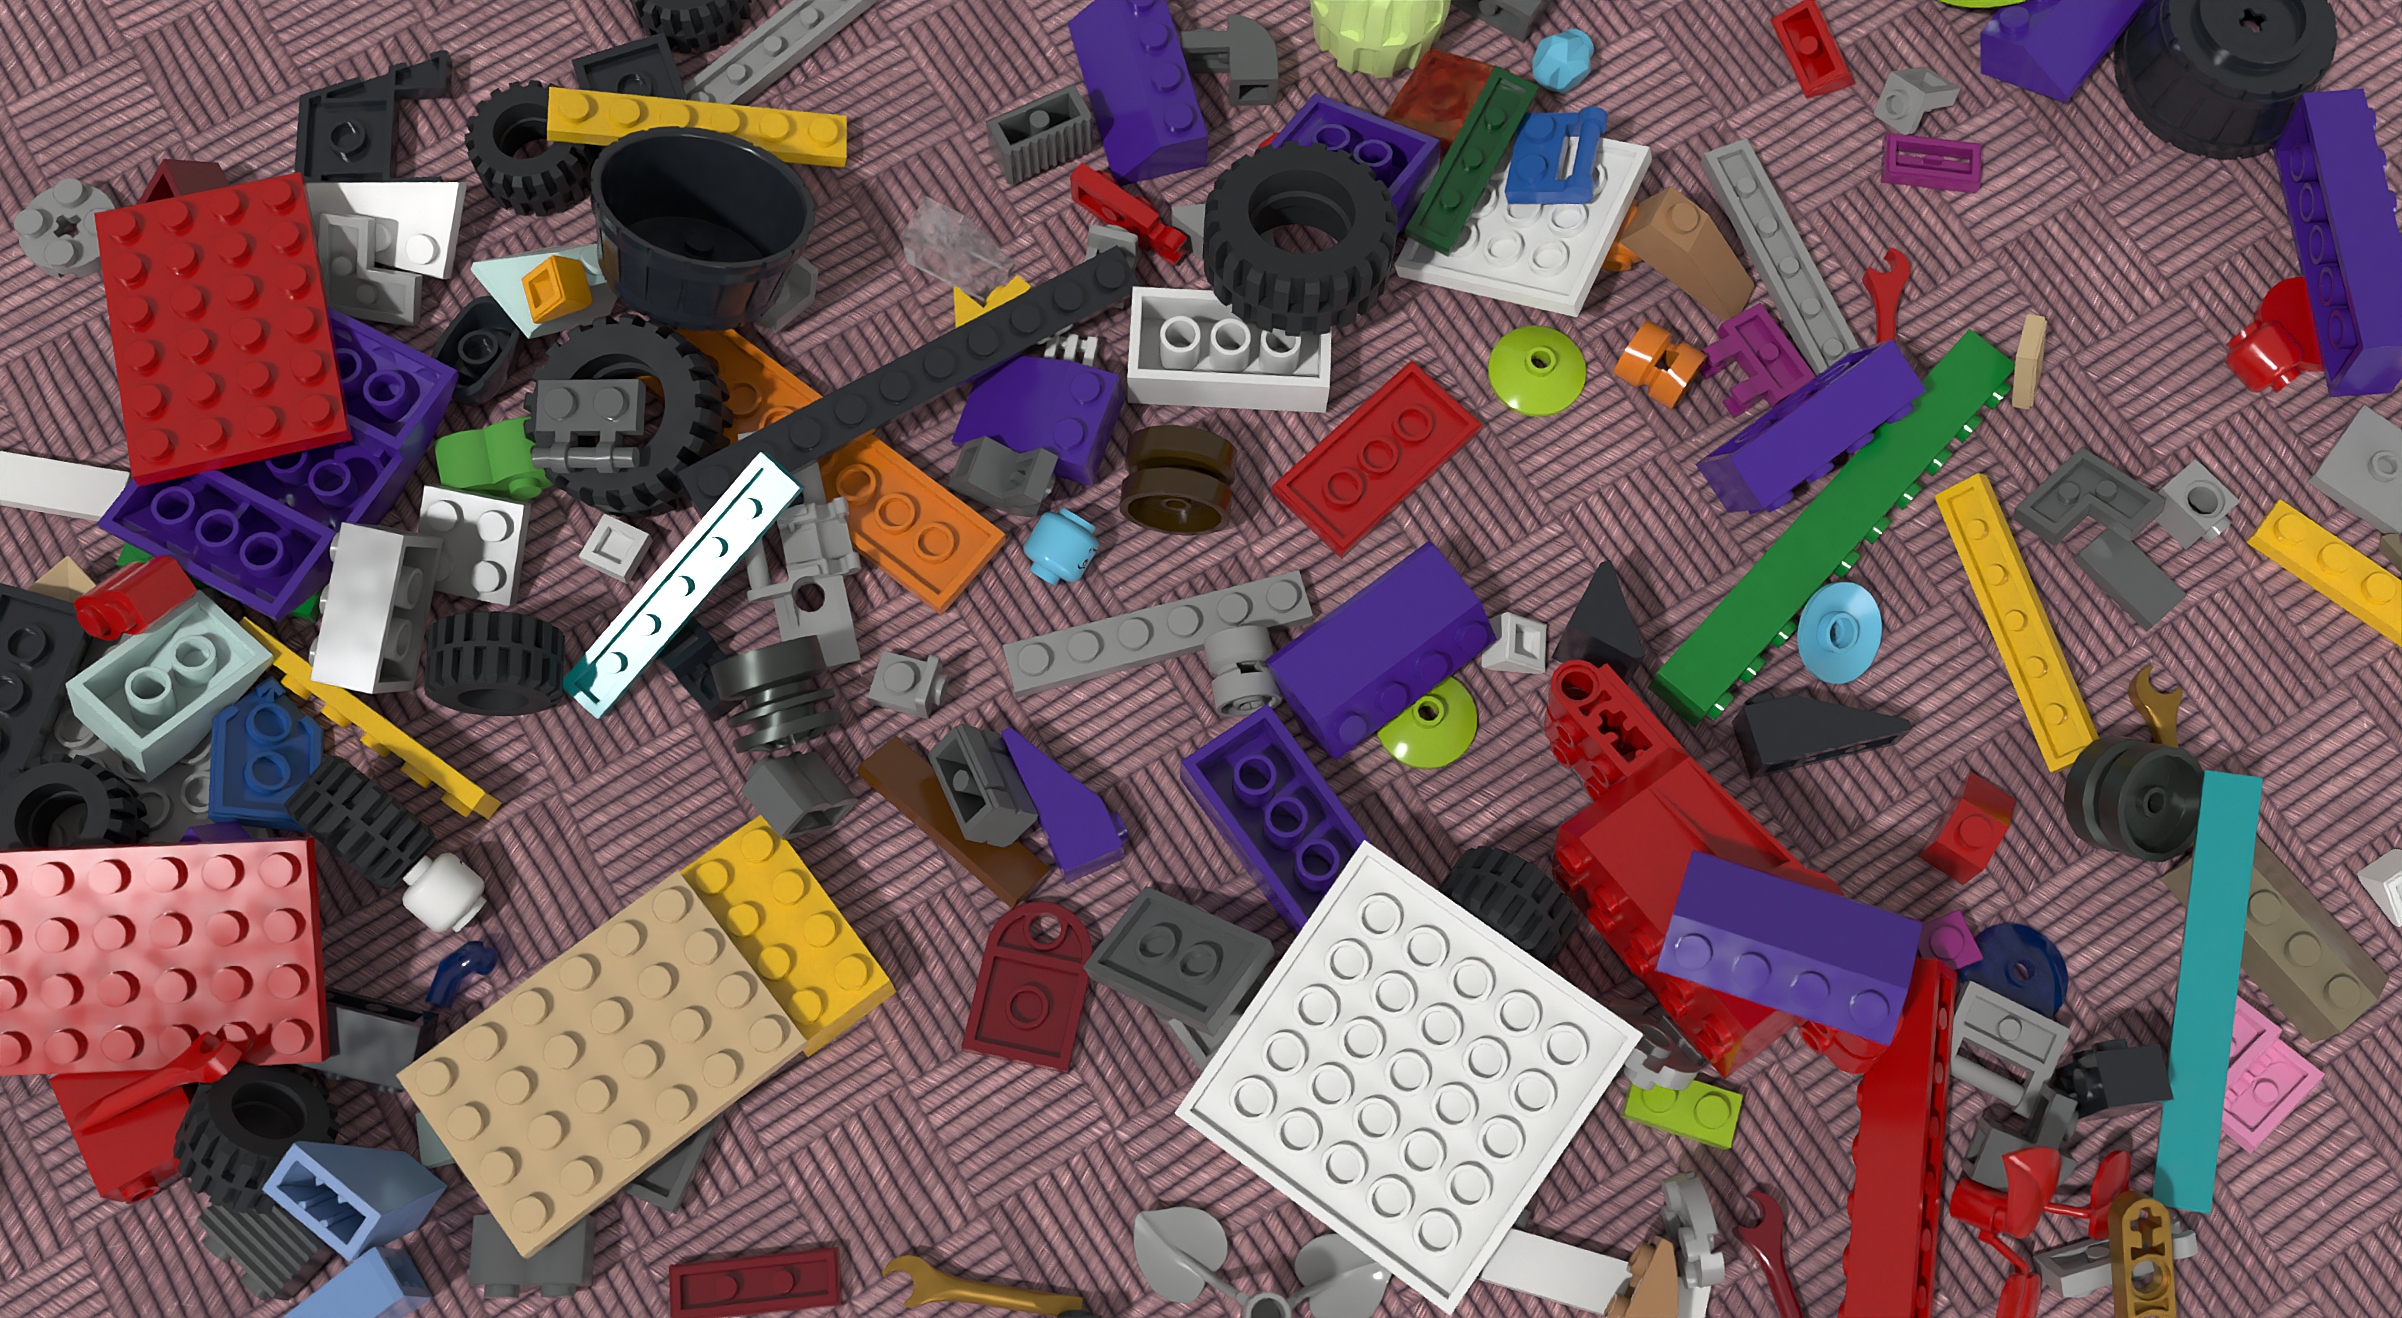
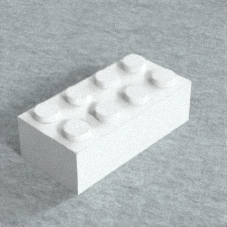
(1202, 355)

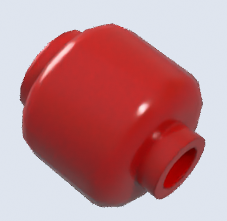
(2264, 356)

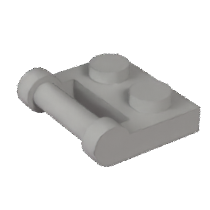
(2009, 1034)

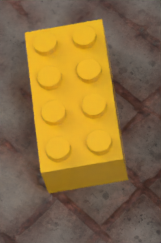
(789, 932)

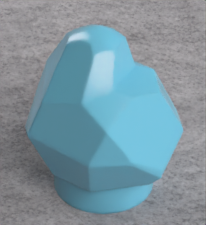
(1563, 60)

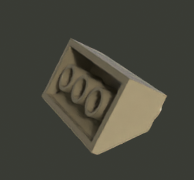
(2297, 950)

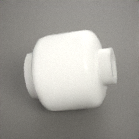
(443, 892)

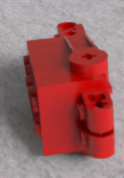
(1632, 848)

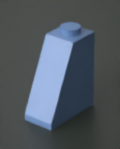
(354, 1193)
(373, 1286)

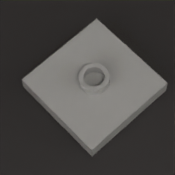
(2365, 471)

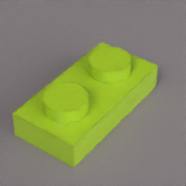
(1696, 1113)

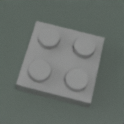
(480, 544)

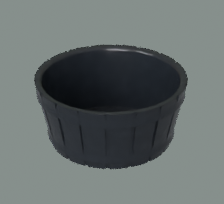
(2220, 84)
(697, 225)

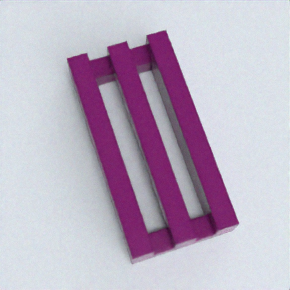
(1932, 169)

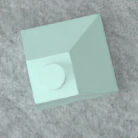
(503, 281)

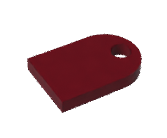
(1030, 991)

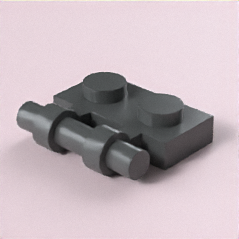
(589, 409)

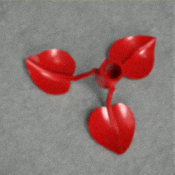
(2032, 1182)

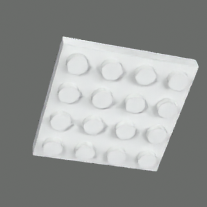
(1536, 251)

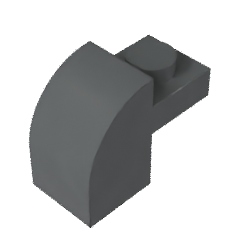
(1243, 52)
(1003, 477)
(2048, 1124)

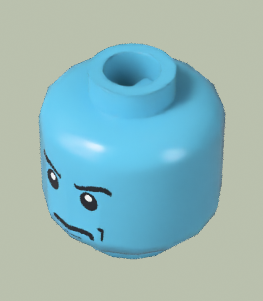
(1061, 546)

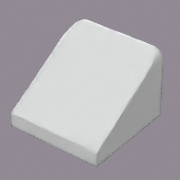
(1518, 645)
(2384, 884)

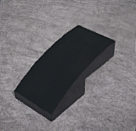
(689, 661)

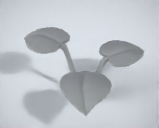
(1185, 1245)

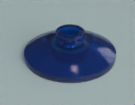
(2016, 943)

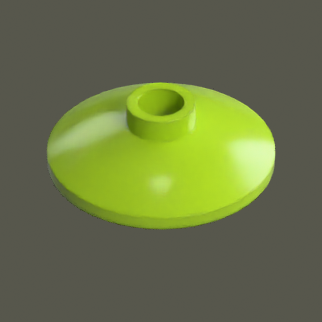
(1534, 389)
(1433, 742)

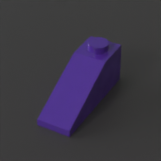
(1068, 812)

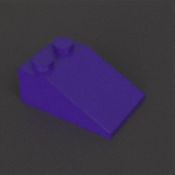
(1397, 154)
(1047, 406)

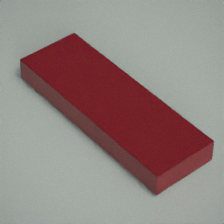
(756, 1284)

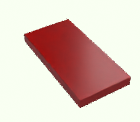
(1376, 459)

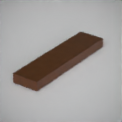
(917, 793)

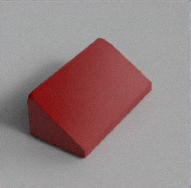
(1812, 49)

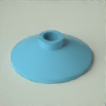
(1839, 632)

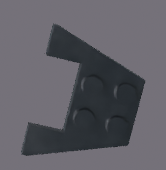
(353, 125)

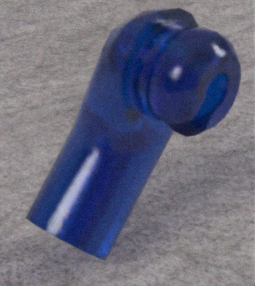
(457, 965)

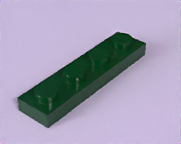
(1471, 161)

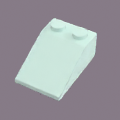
(166, 685)

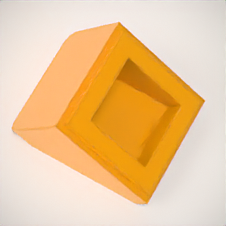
(556, 289)

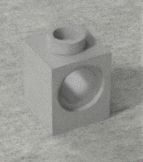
(2204, 491)

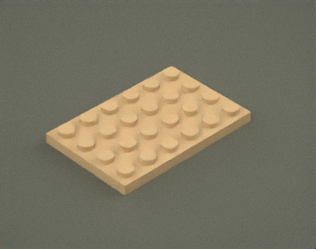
(601, 1063)

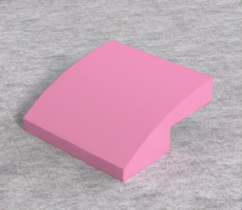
(2262, 1079)

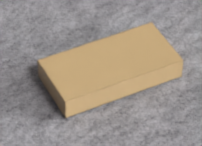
(2029, 361)

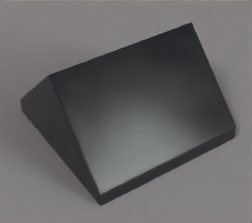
(1602, 628)

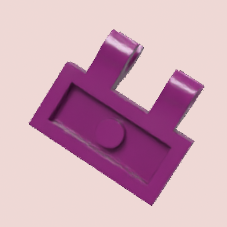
(1763, 354)

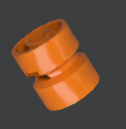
(1645, 353)

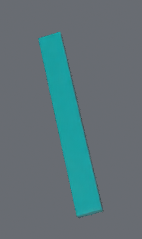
(2206, 990)

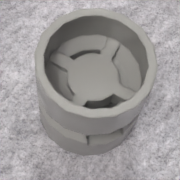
(1241, 670)

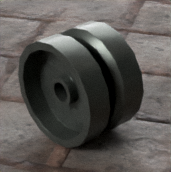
(2134, 797)

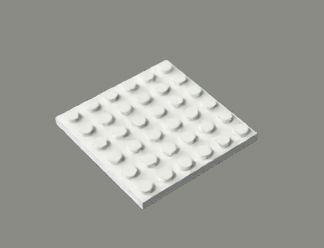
(1408, 1076)

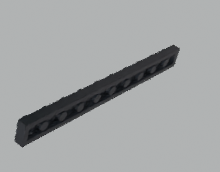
(919, 376)

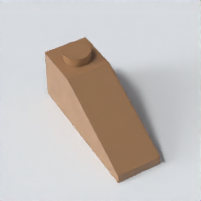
(1689, 252)

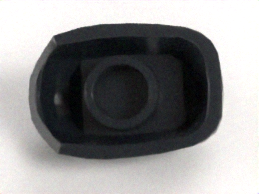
(482, 348)

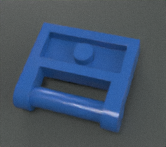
(1541, 155)

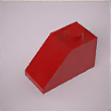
(1969, 829)

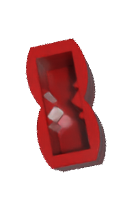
(134, 598)

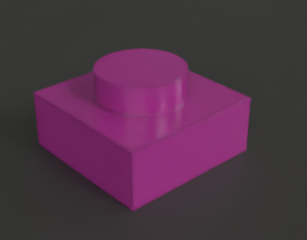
(1949, 941)

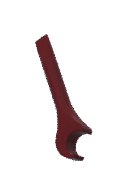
(1766, 1246)

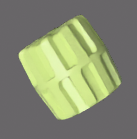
(1378, 34)

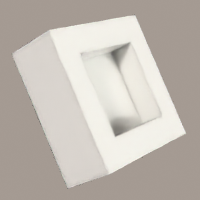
(615, 548)

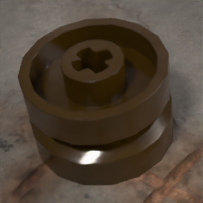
(1178, 480)

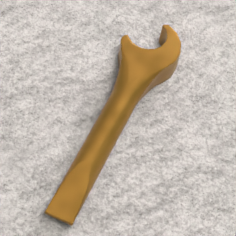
(2156, 708)
(937, 1286)

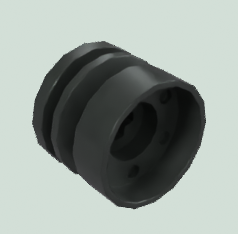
(776, 694)

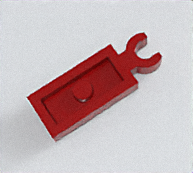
(1107, 201)

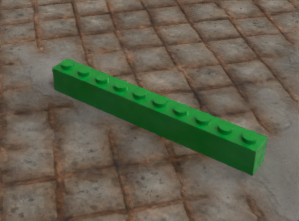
(1830, 530)

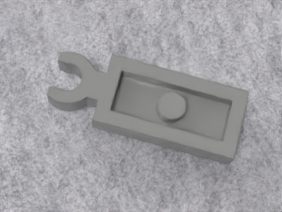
(2086, 1265)

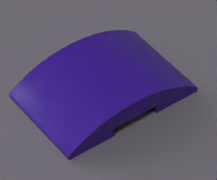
(270, 523)

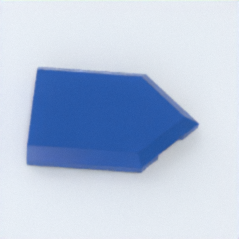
(261, 758)

